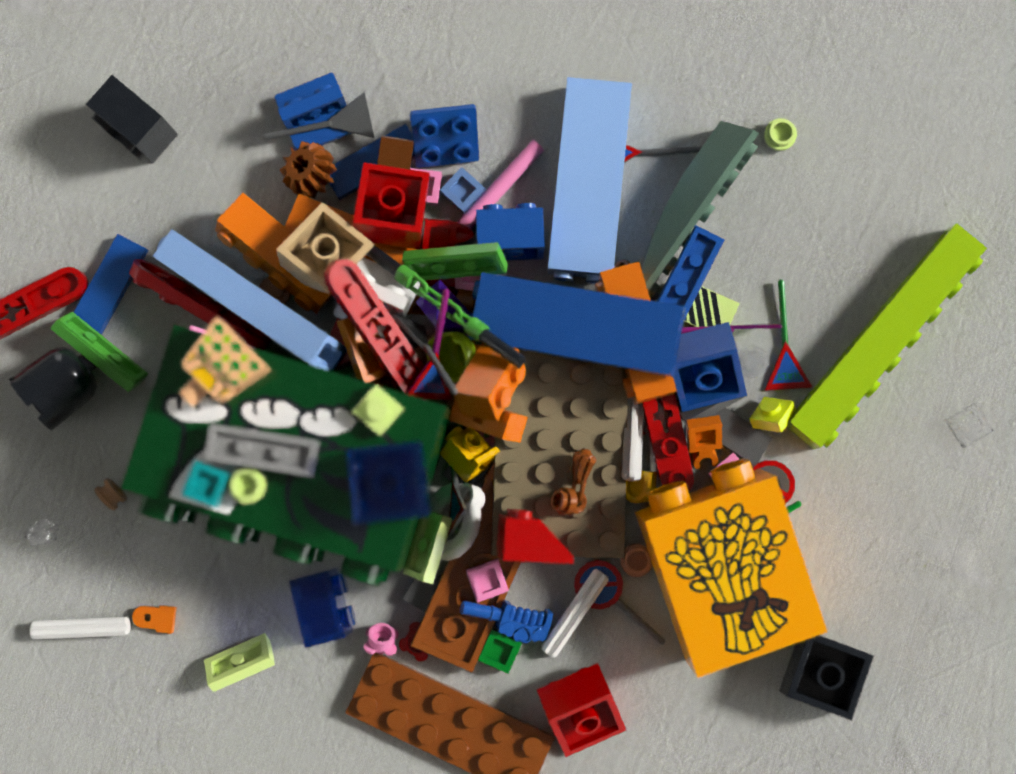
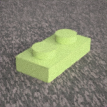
(427, 547)
(239, 662)

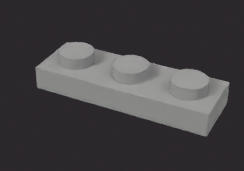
(262, 450)

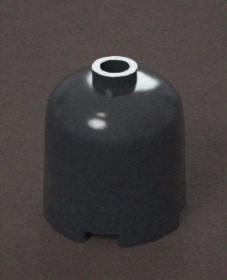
(56, 385)

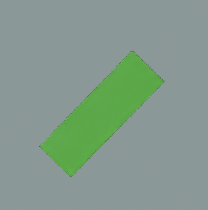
(456, 261)
(99, 351)

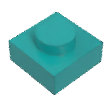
(206, 484)

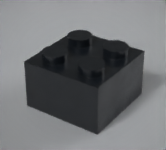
(130, 120)
(826, 675)

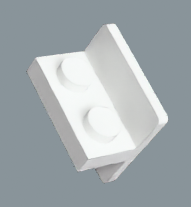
(391, 293)

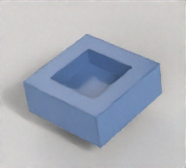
(462, 190)

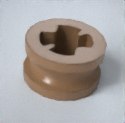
(110, 494)

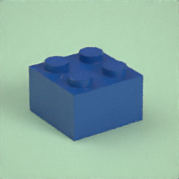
(516, 229)
(708, 368)

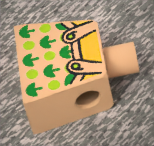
(220, 365)

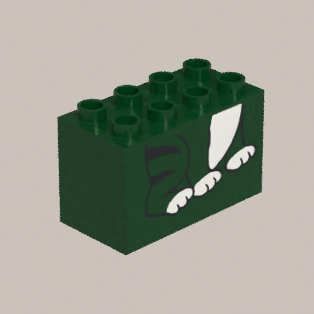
(300, 510)

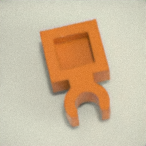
(703, 438)

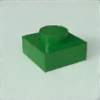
(499, 651)

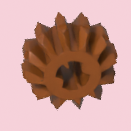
(308, 169)

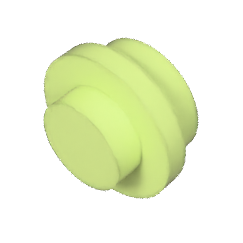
(780, 134)
(247, 485)

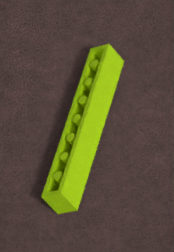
(885, 336)

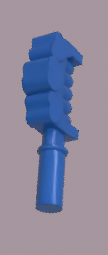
(513, 621)

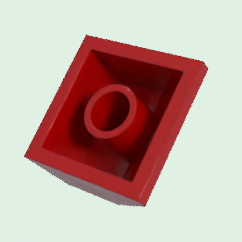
(391, 205)
(528, 540)
(581, 709)

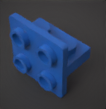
(310, 104)
(445, 135)

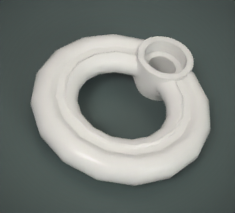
(474, 500)

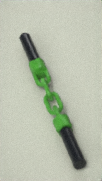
(474, 327)

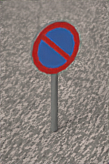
(611, 592)

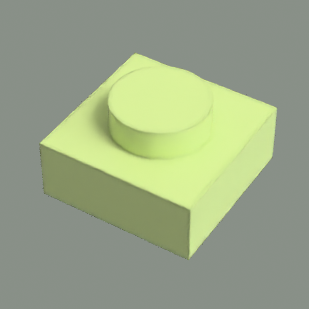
(378, 410)

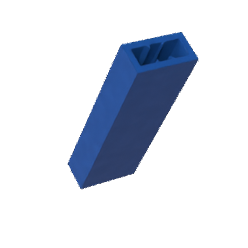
(580, 323)

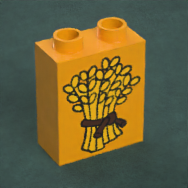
(729, 567)

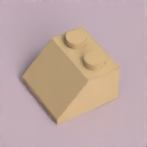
(317, 243)

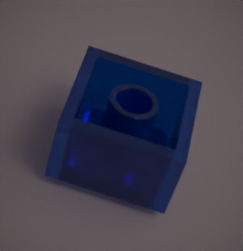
(388, 482)
(322, 607)

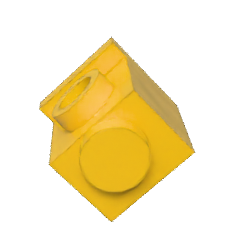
(468, 452)

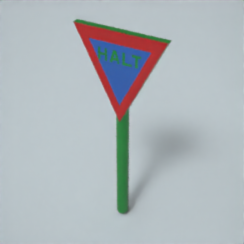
(787, 371)

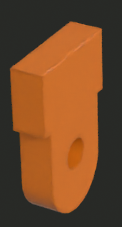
(161, 618)

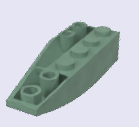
(706, 176)

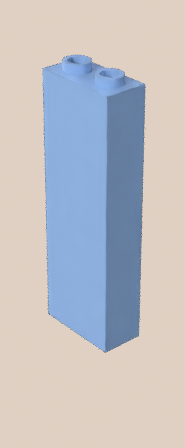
(589, 179)
(249, 302)

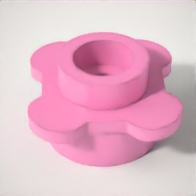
(381, 639)

